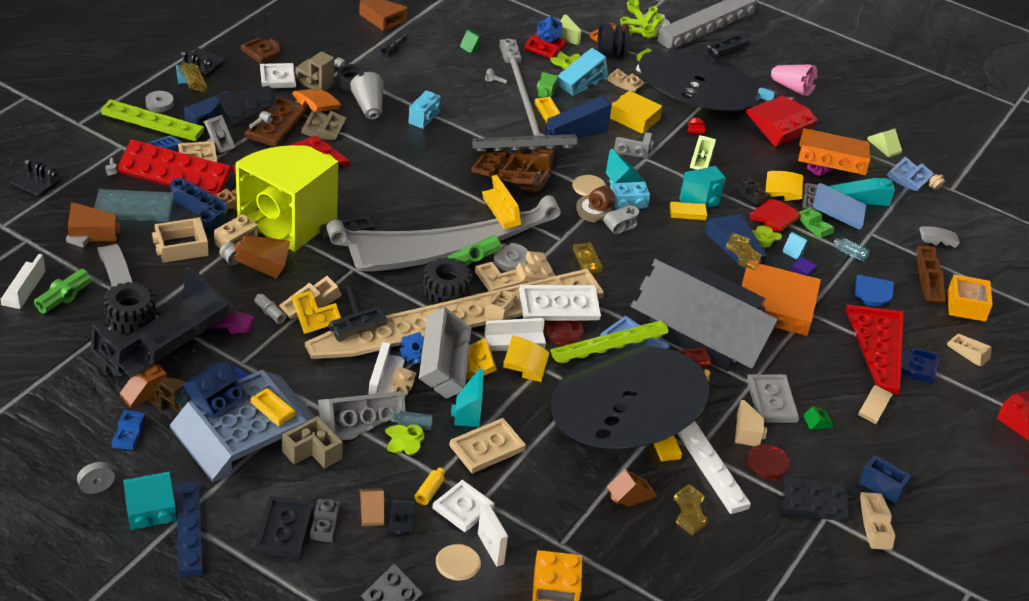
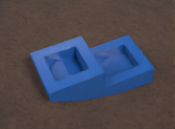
(128, 430)

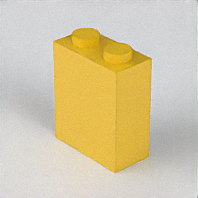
(636, 112)

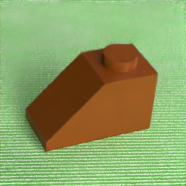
(141, 386)
(630, 489)

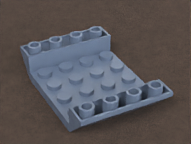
(238, 430)

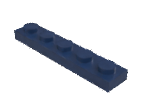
(189, 529)

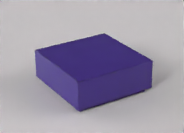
(803, 267)

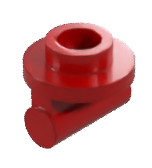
(696, 126)

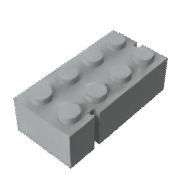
(445, 353)

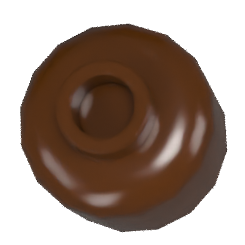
(602, 198)

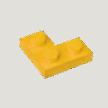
(310, 315)

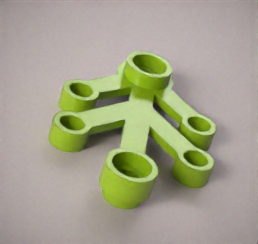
(648, 30)

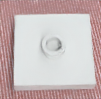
(278, 75)
(462, 505)
(492, 534)

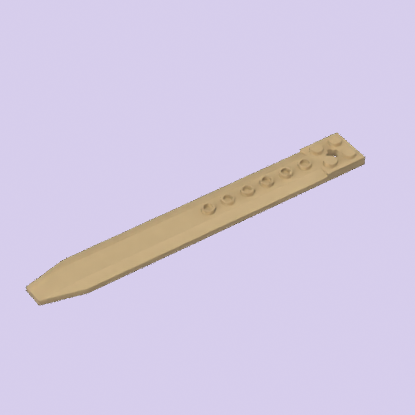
(468, 309)

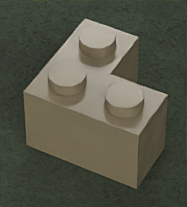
(316, 72)
(314, 440)

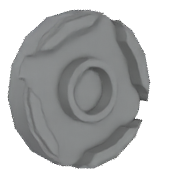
(510, 256)

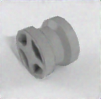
(227, 252)

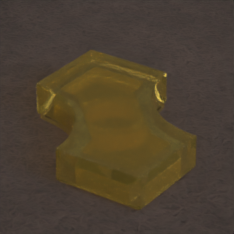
(746, 255)
(691, 517)

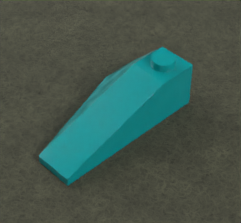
(869, 191)

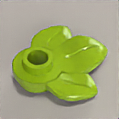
(564, 61)
(766, 236)
(405, 438)

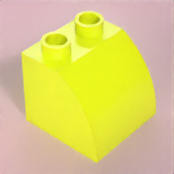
(288, 192)

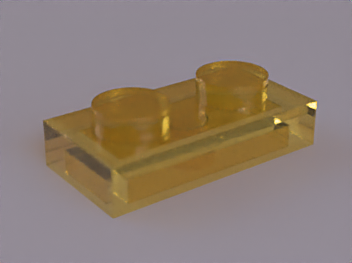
(193, 76)
(587, 257)

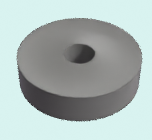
(159, 101)
(95, 477)

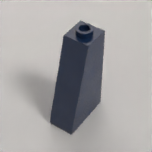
(582, 120)
(721, 228)

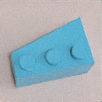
(584, 72)

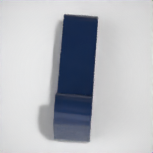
(209, 208)

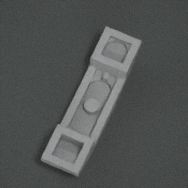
(115, 264)

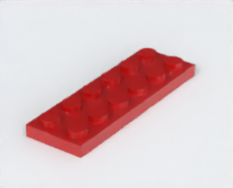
(164, 165)

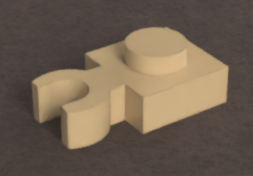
(402, 380)

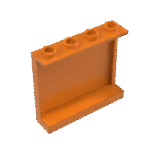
(834, 151)
(787, 294)

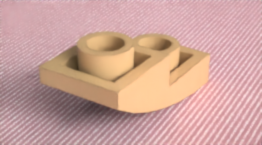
(626, 82)
(875, 404)

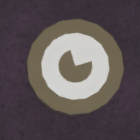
(587, 213)

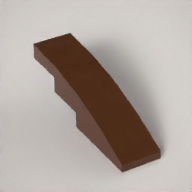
(930, 274)

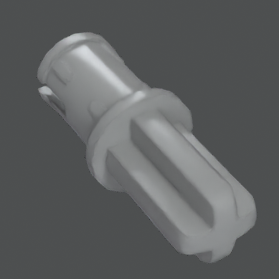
(270, 308)

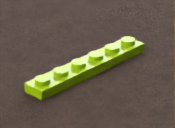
(152, 120)
(602, 343)

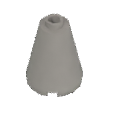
(369, 93)

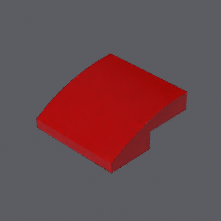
(545, 48)
(775, 214)

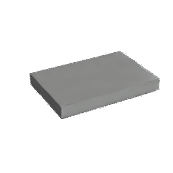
(773, 398)

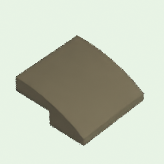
(323, 125)

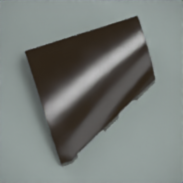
(169, 393)

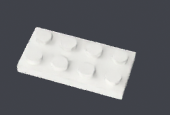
(559, 302)

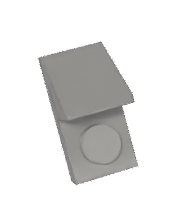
(219, 134)

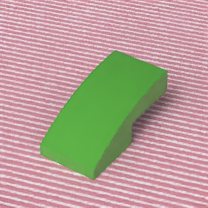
(813, 221)

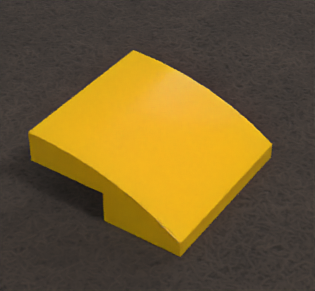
(785, 184)
(480, 358)
(527, 358)

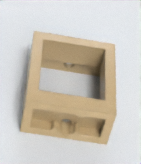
(176, 230)

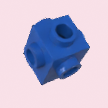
(549, 29)
(412, 348)

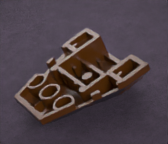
(518, 170)

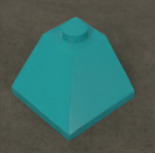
(621, 170)
(469, 402)

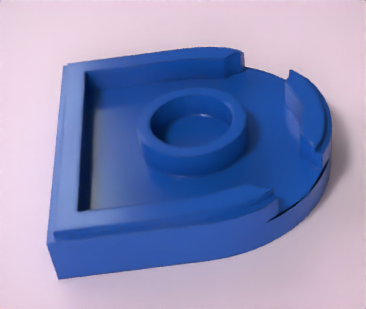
(874, 291)

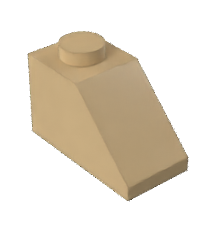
(749, 425)

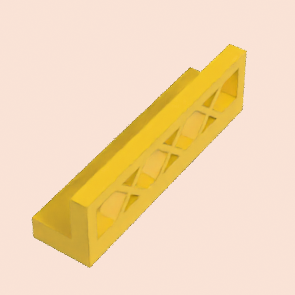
(502, 204)

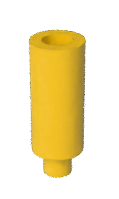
(430, 486)

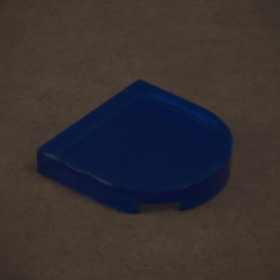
(920, 364)

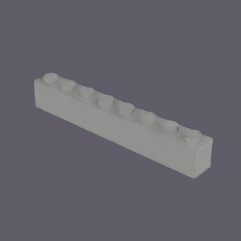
(704, 22)

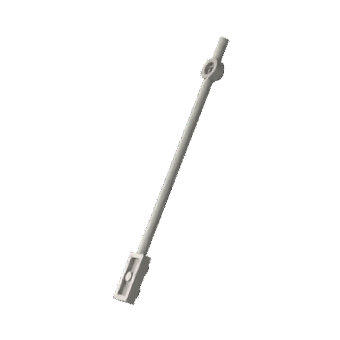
(512, 55)

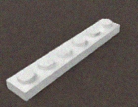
(714, 469)

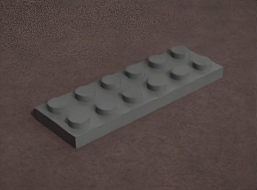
(532, 142)

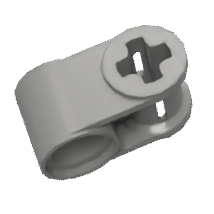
(622, 219)

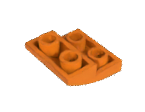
(317, 99)

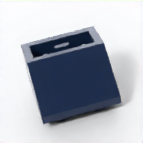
(216, 389)
(886, 479)

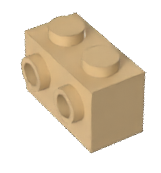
(235, 230)

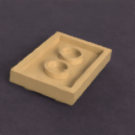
(487, 445)

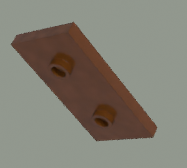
(284, 116)

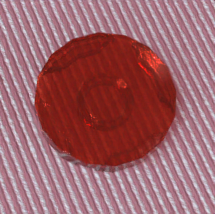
(564, 331)
(768, 461)

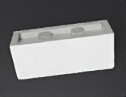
(24, 283)
(500, 332)
(384, 371)

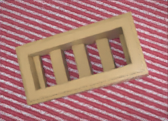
(500, 305)
(971, 349)

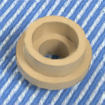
(936, 181)

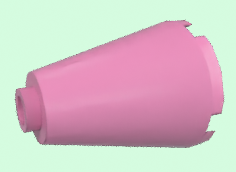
(796, 77)

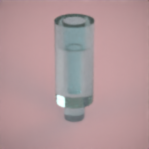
(852, 249)
(410, 418)

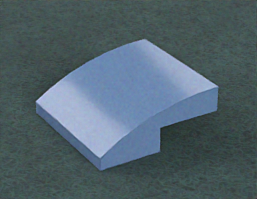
(909, 174)

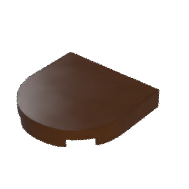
(262, 50)

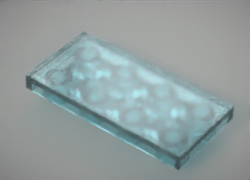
(136, 204)

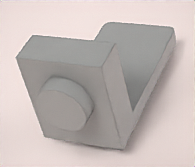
(634, 147)

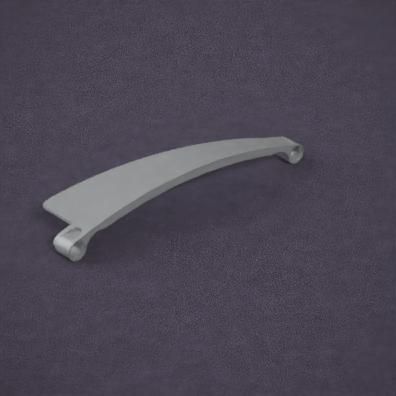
(410, 248)

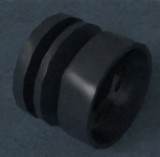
(613, 40)

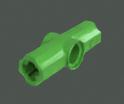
(482, 248)
(62, 291)

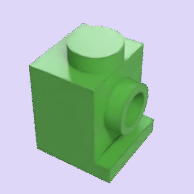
(547, 85)

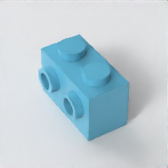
(424, 109)
(630, 194)

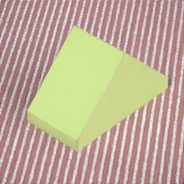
(570, 31)
(887, 142)
(703, 153)

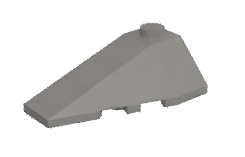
(358, 414)

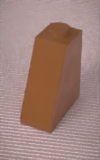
(383, 13)
(92, 223)
(263, 254)

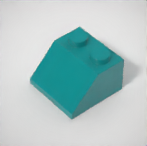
(703, 186)
(149, 500)

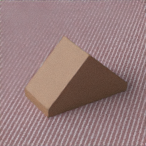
(372, 507)

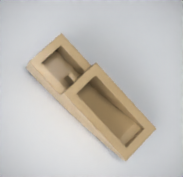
(324, 293)
(877, 521)

